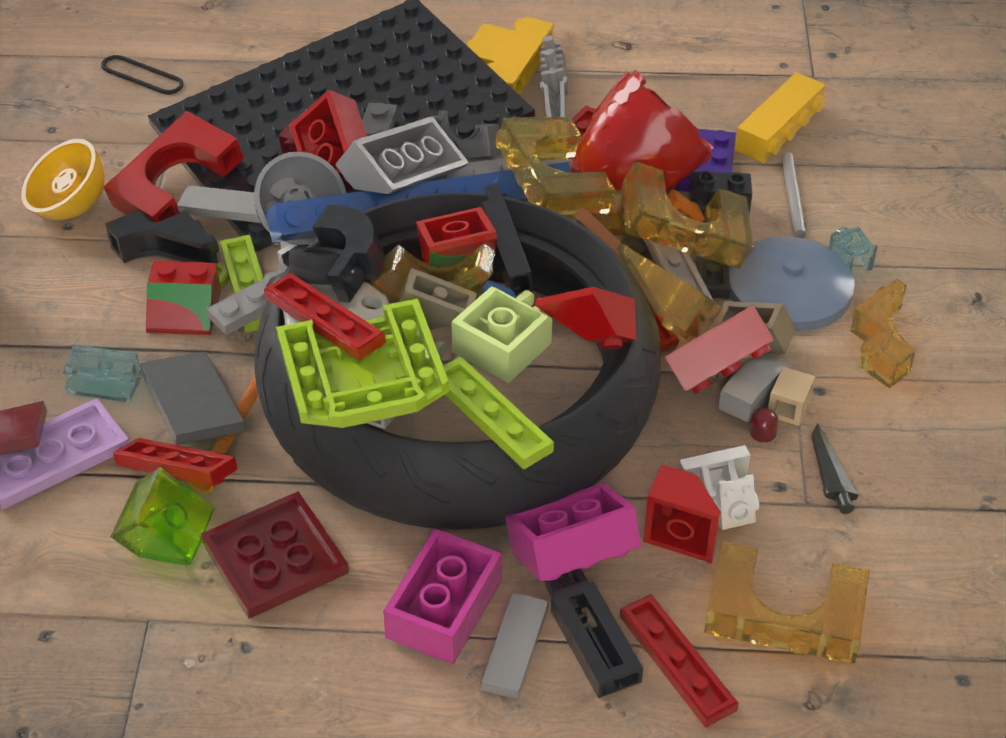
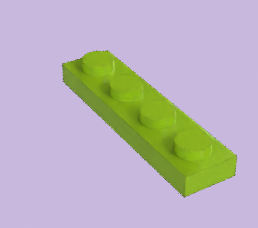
(241, 267)
(496, 414)

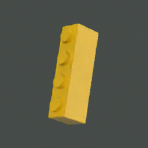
(780, 117)

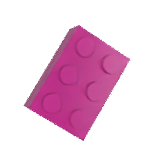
(573, 532)
(443, 596)

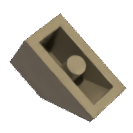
(438, 298)
(774, 317)

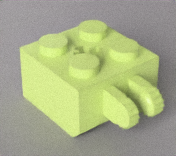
(501, 333)

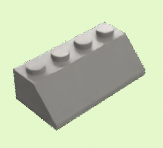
(400, 157)

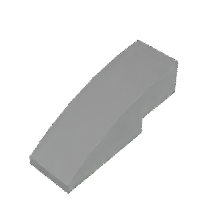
(751, 387)

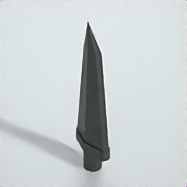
(833, 476)

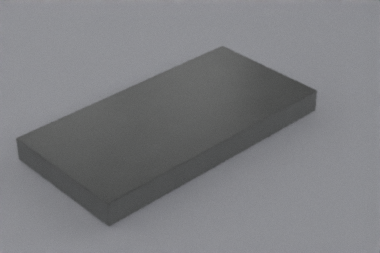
(191, 398)

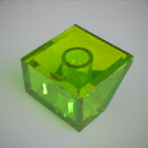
(162, 520)

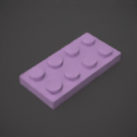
(65, 449)

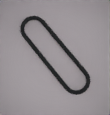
(145, 67)

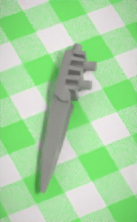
(554, 77)

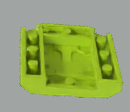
(385, 384)

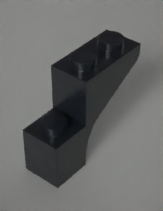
(173, 238)

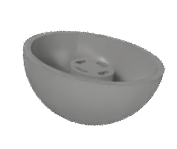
(294, 178)

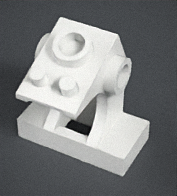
(728, 486)

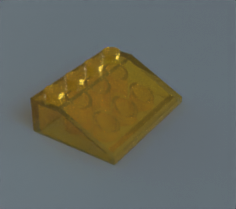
(681, 305)

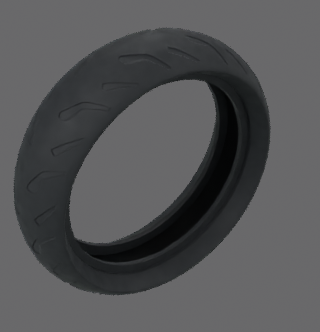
(477, 480)

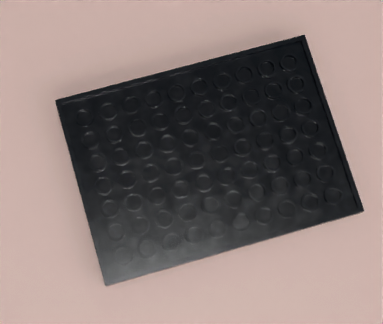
(388, 59)

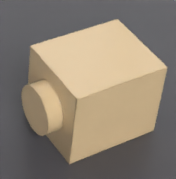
(791, 395)

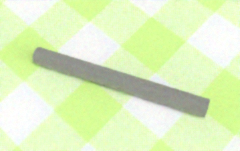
(793, 195)

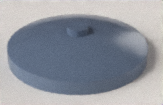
(800, 275)

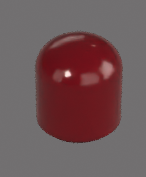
(763, 425)

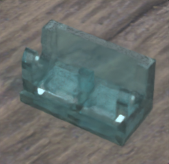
(102, 373)

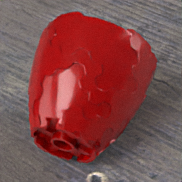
(641, 128)

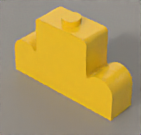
(512, 52)

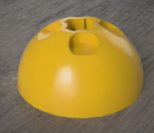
(65, 181)

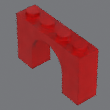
(185, 141)

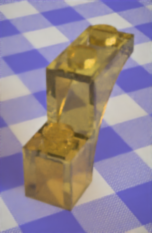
(884, 350)

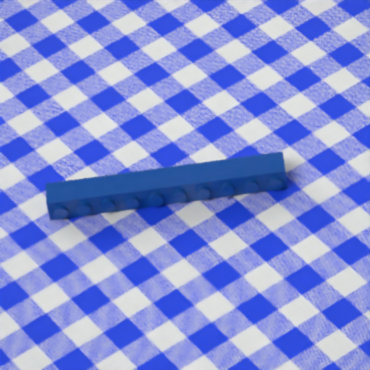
(295, 218)

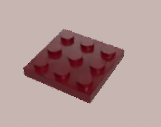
(274, 554)

